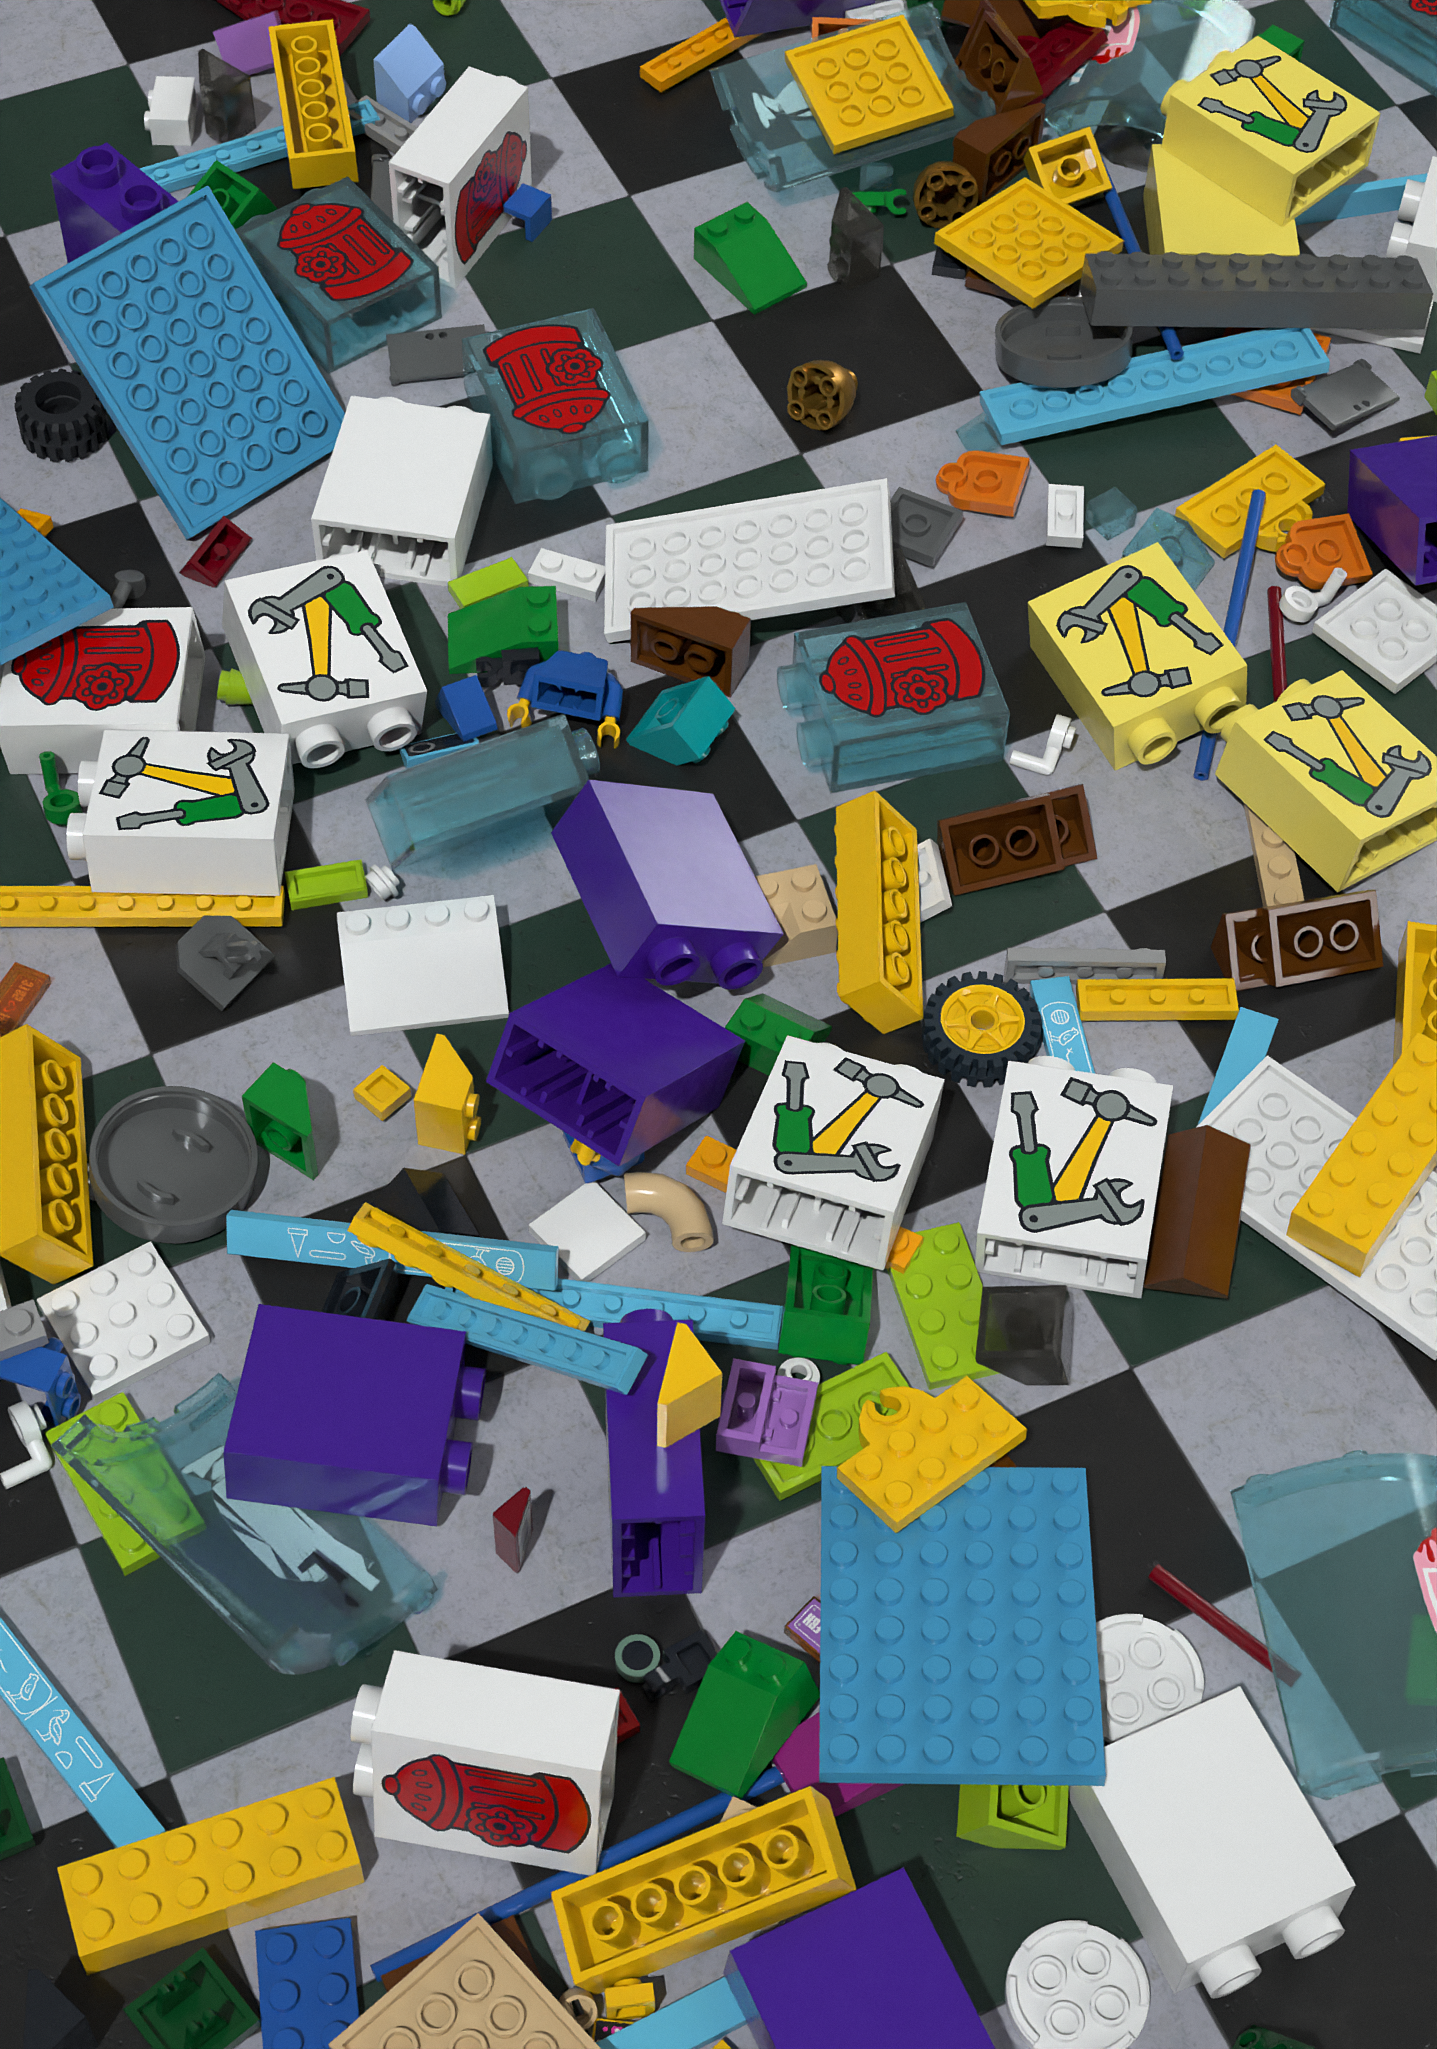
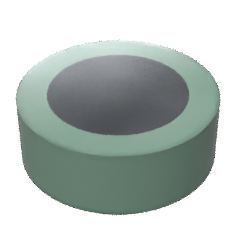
(636, 1657)

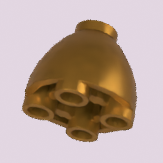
(944, 193)
(821, 393)

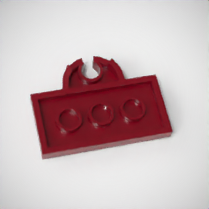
(1061, 52)

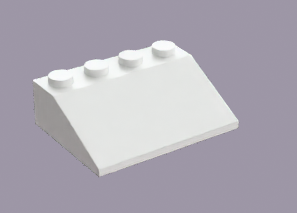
(422, 965)

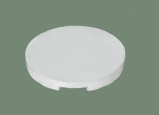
(1144, 1674)
(1076, 1989)

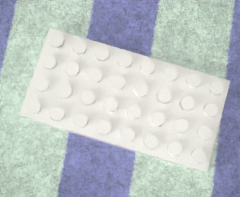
(754, 556)
(1291, 1139)

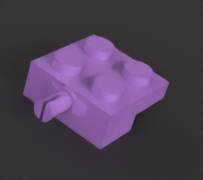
(765, 1414)

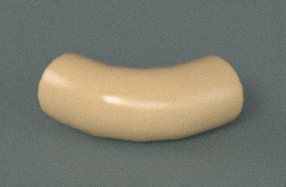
(674, 1204)

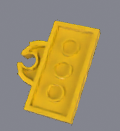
(1087, 12)
(1222, 509)
(925, 1448)

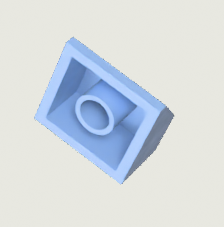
(408, 75)

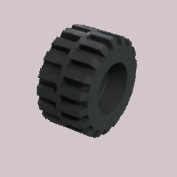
(60, 416)

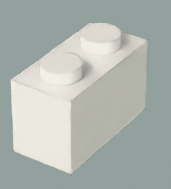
(172, 111)

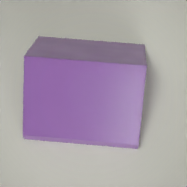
(248, 43)

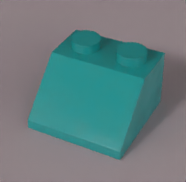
(683, 722)

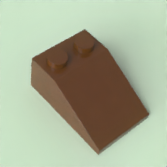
(996, 145)
(692, 643)

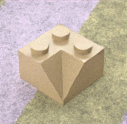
(802, 912)

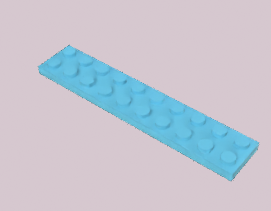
(1158, 383)

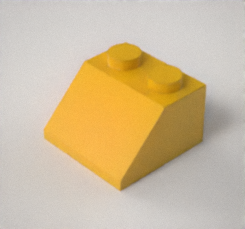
(1068, 167)
(446, 1101)

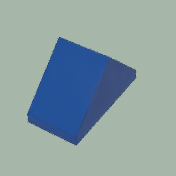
(466, 708)

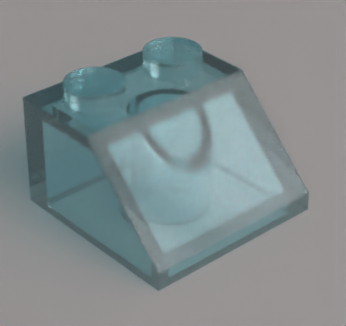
(1178, 542)

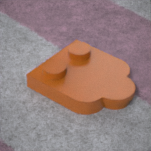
(984, 482)
(1320, 546)

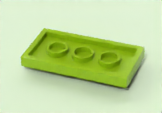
(942, 1306)
(835, 1424)
(124, 1543)

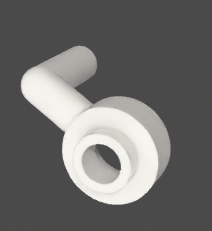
(1300, 604)
(1060, 736)
(28, 1425)

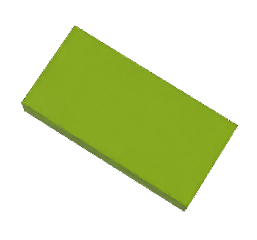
(487, 583)
(326, 884)

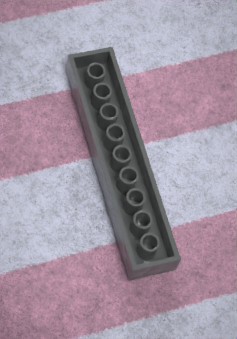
(1255, 291)

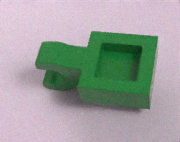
(881, 198)

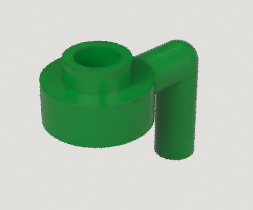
(59, 801)

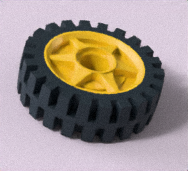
(962, 1007)

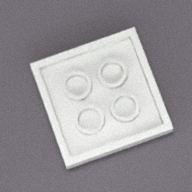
(1384, 630)
(123, 1321)

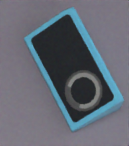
(429, 749)

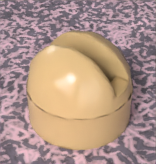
(587, 2002)

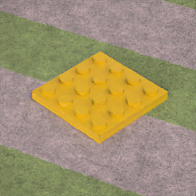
(868, 84)
(1026, 241)

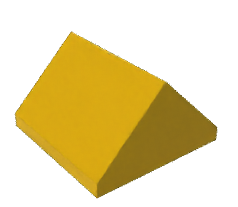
(689, 1389)

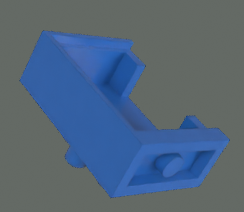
(47, 1372)

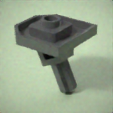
(220, 958)

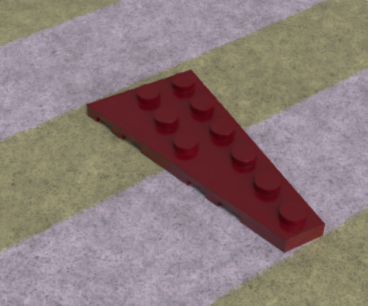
(347, 17)

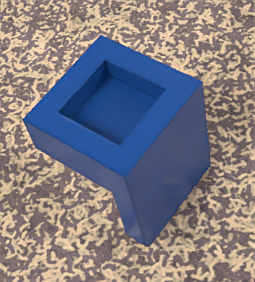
(532, 207)

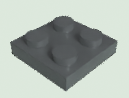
(922, 525)

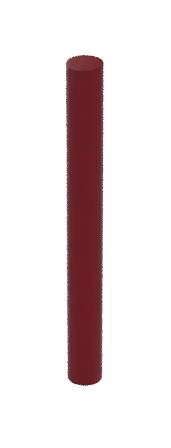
(1277, 642)
(1211, 1615)

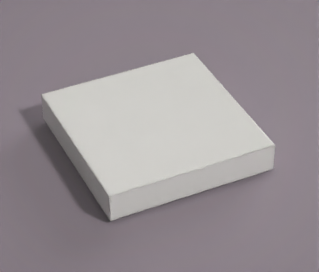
(589, 1232)

